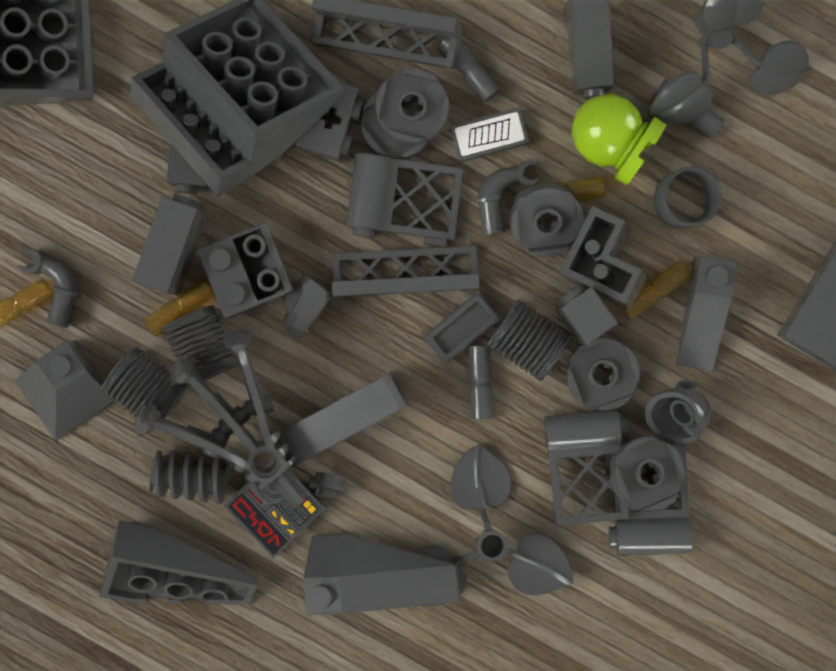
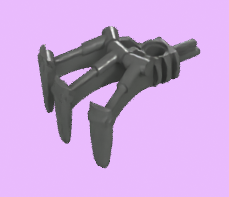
(232, 422)

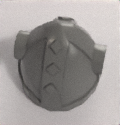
(678, 412)

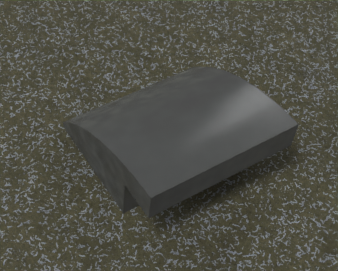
(45, 51)
(234, 91)

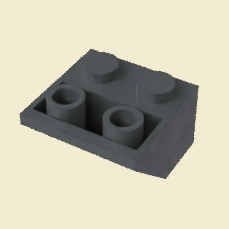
(245, 271)

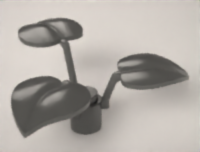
(780, 69)
(537, 564)

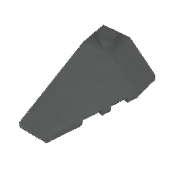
(157, 565)
(364, 575)

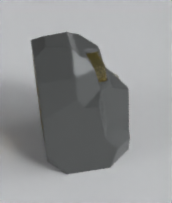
(305, 306)

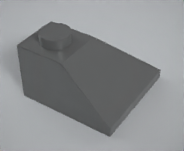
(64, 388)

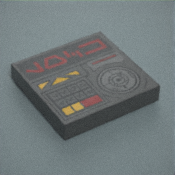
(270, 516)

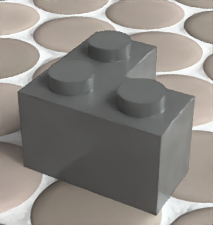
(595, 262)

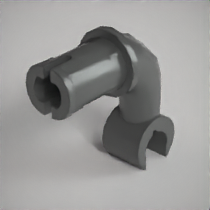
(491, 193)
(65, 286)

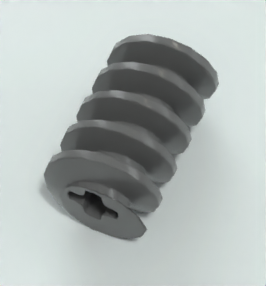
(189, 478)

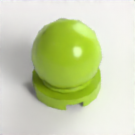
(612, 133)

